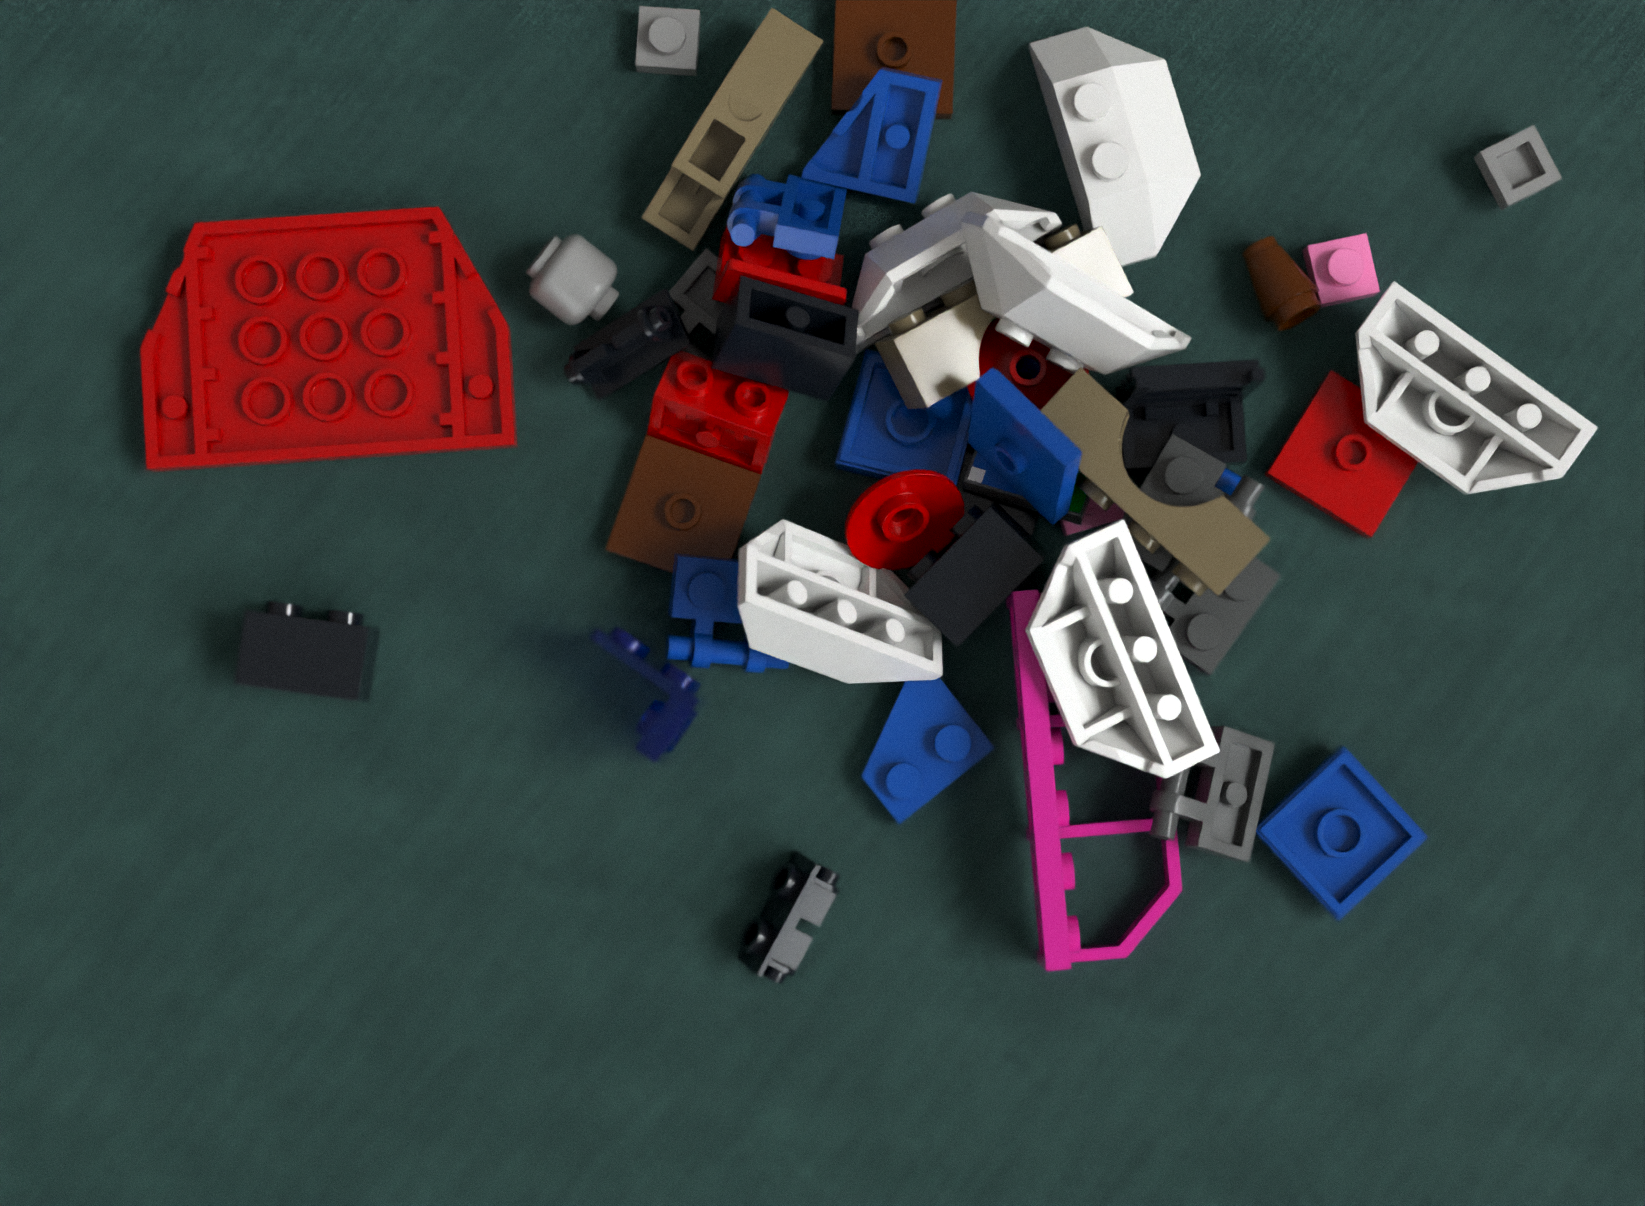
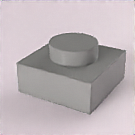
(668, 40)
(1517, 167)

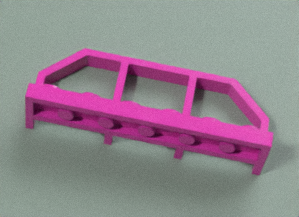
(1049, 817)

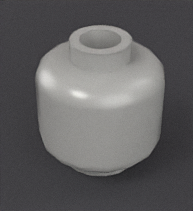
(573, 279)

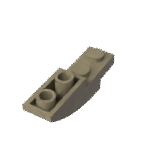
(732, 128)

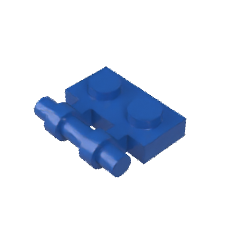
(798, 214)
(708, 592)

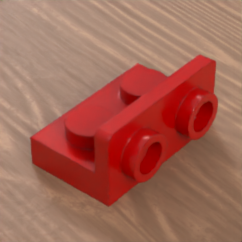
(777, 267)
(716, 412)

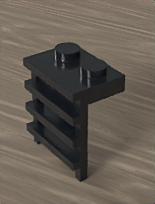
(1190, 401)

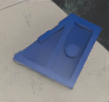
(882, 138)
(922, 748)

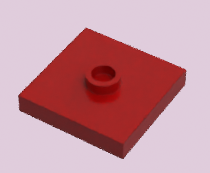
(1341, 460)

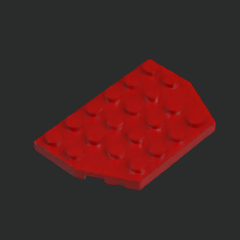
(325, 345)

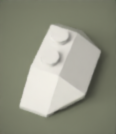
(1117, 137)
(930, 258)
(1060, 305)
(1459, 401)
(830, 612)
(1116, 659)

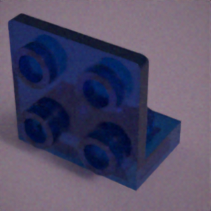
(662, 723)

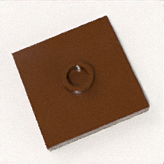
(897, 36)
(681, 506)

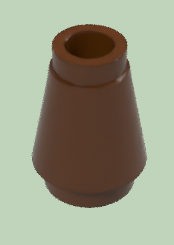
(1280, 285)

